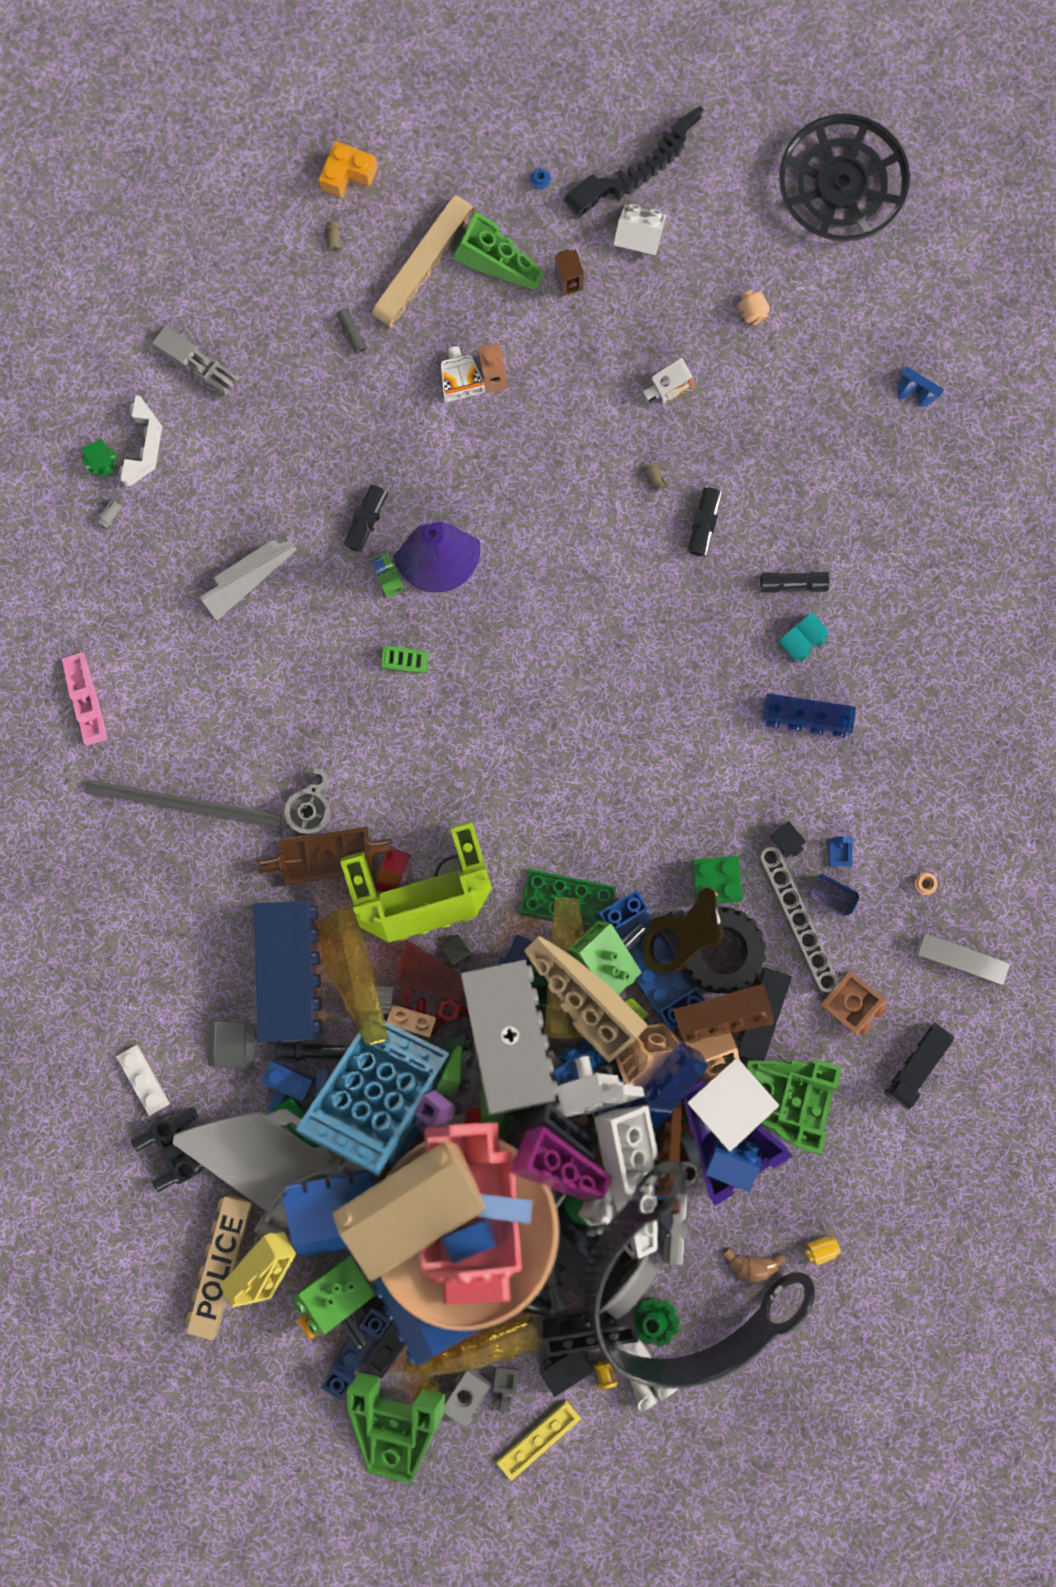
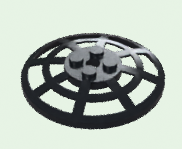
(844, 167)

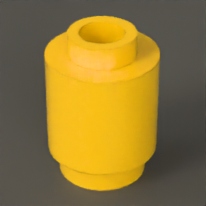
(822, 1250)

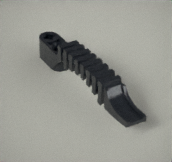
(590, 190)

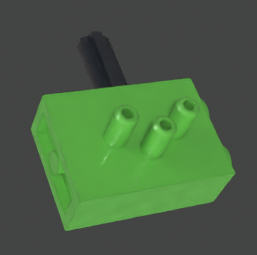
(608, 954)
(333, 1300)

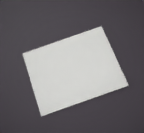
(733, 1104)

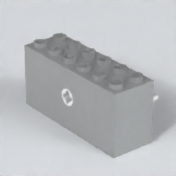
(516, 1071)

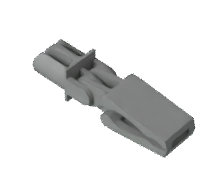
(189, 357)

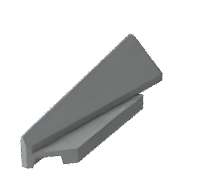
(245, 575)

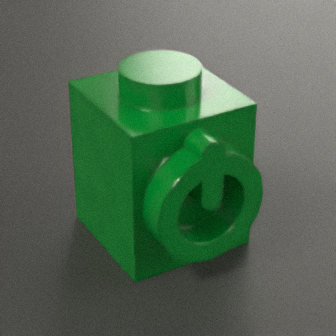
(99, 458)

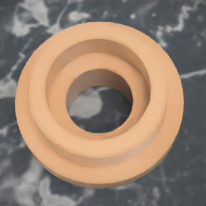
(932, 883)

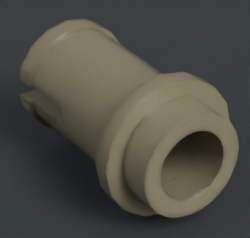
(333, 235)
(655, 476)

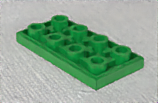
(543, 888)

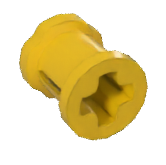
(605, 1374)

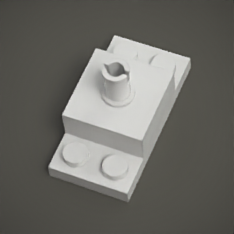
(593, 1092)

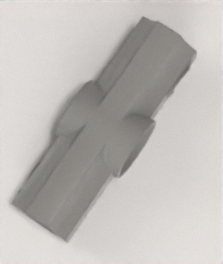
(674, 1243)

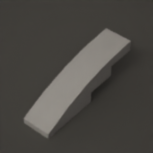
(962, 959)

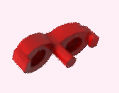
(406, 994)

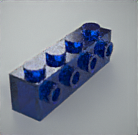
(808, 714)
(671, 1083)

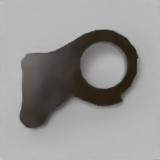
(696, 930)

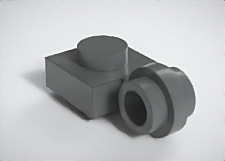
(505, 1382)

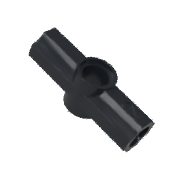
(365, 518)
(704, 521)

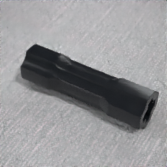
(794, 582)

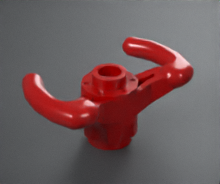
(448, 1010)

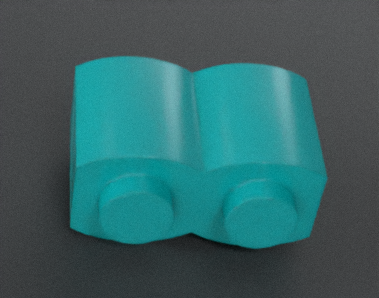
(803, 638)

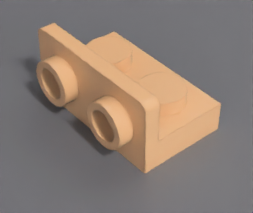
(412, 1022)

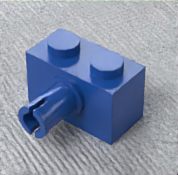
(286, 1083)

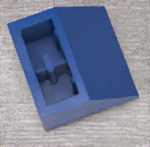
(736, 1166)

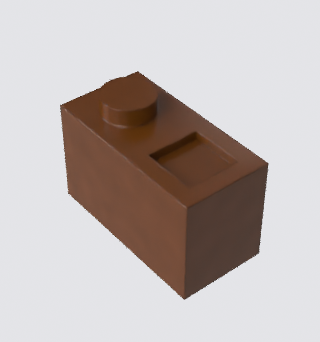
(568, 272)

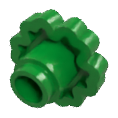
(657, 1321)

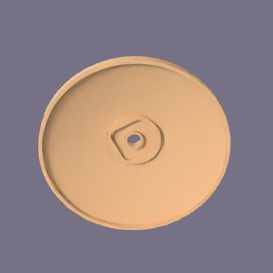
(537, 1253)

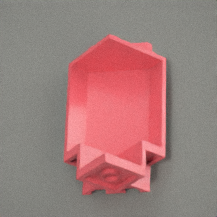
(485, 1275)

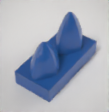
(909, 383)

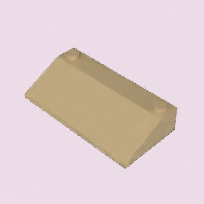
(409, 1210)

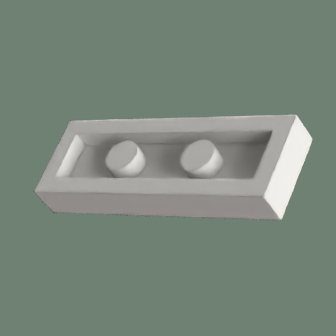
(143, 1080)

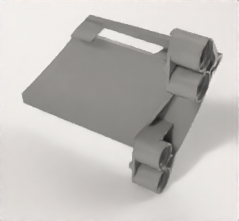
(261, 1159)

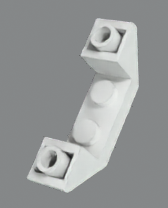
(135, 470)

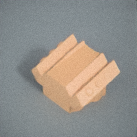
(647, 1054)

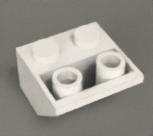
(640, 229)

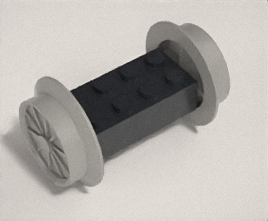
(627, 1277)

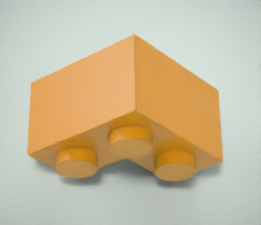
(346, 164)

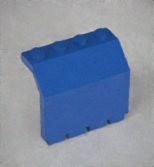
(311, 1211)
(421, 1337)

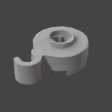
(309, 797)

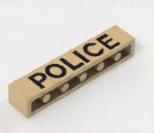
(221, 1261)

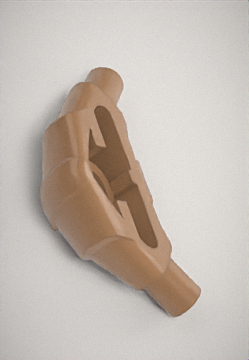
(753, 1267)

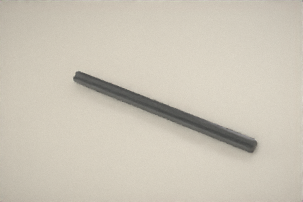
(183, 803)

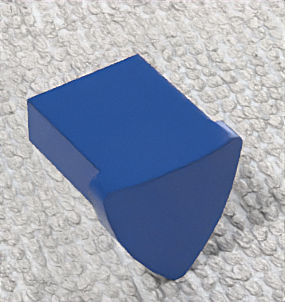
(840, 851)

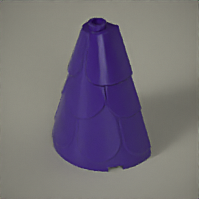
(437, 557)
(773, 1151)

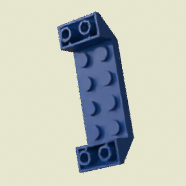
(662, 991)

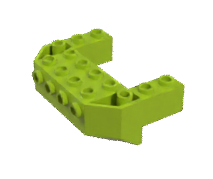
(425, 903)

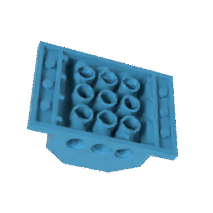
(373, 1097)

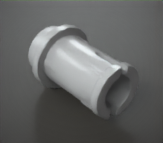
(109, 513)

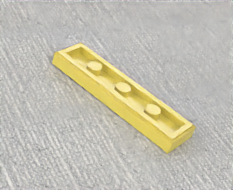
(538, 1440)

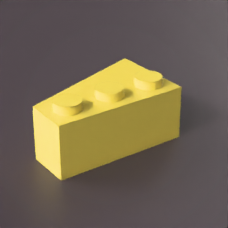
(260, 1271)

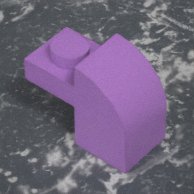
(434, 1111)

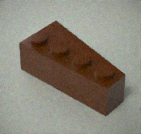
(725, 1014)

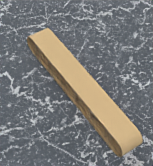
(422, 260)

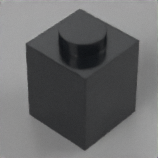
(788, 840)

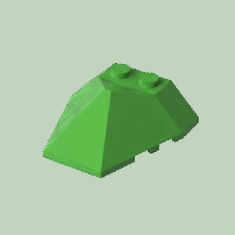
(802, 1096)

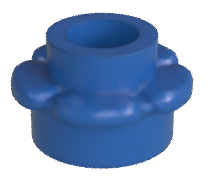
(540, 184)

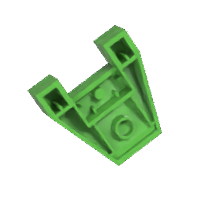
(391, 1432)

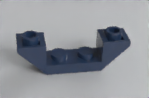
(349, 1358)

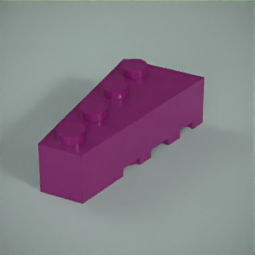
(560, 1167)

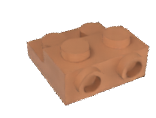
(855, 1004)

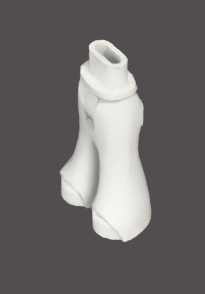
(643, 1394)

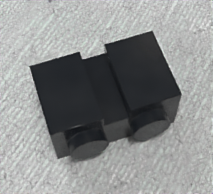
(565, 1371)

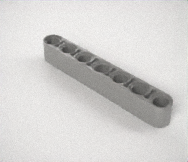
(806, 927)

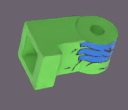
(387, 575)

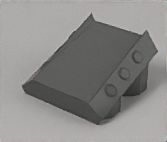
(231, 1044)

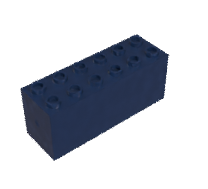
(287, 971)

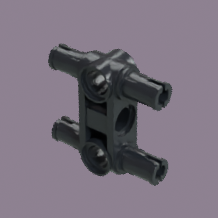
(171, 1153)

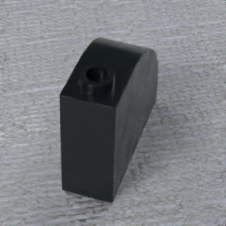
(557, 1124)

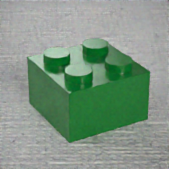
(721, 875)

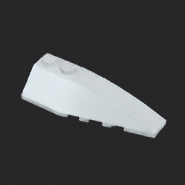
(628, 1156)

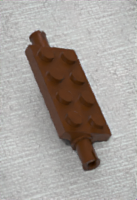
(321, 855)
(668, 1150)

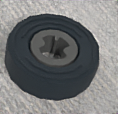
(689, 1151)

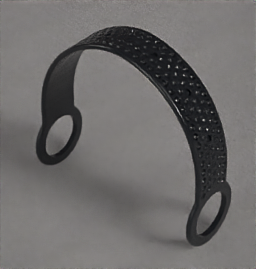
(700, 1366)

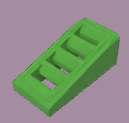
(405, 651)
(451, 1075)

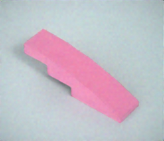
(84, 699)

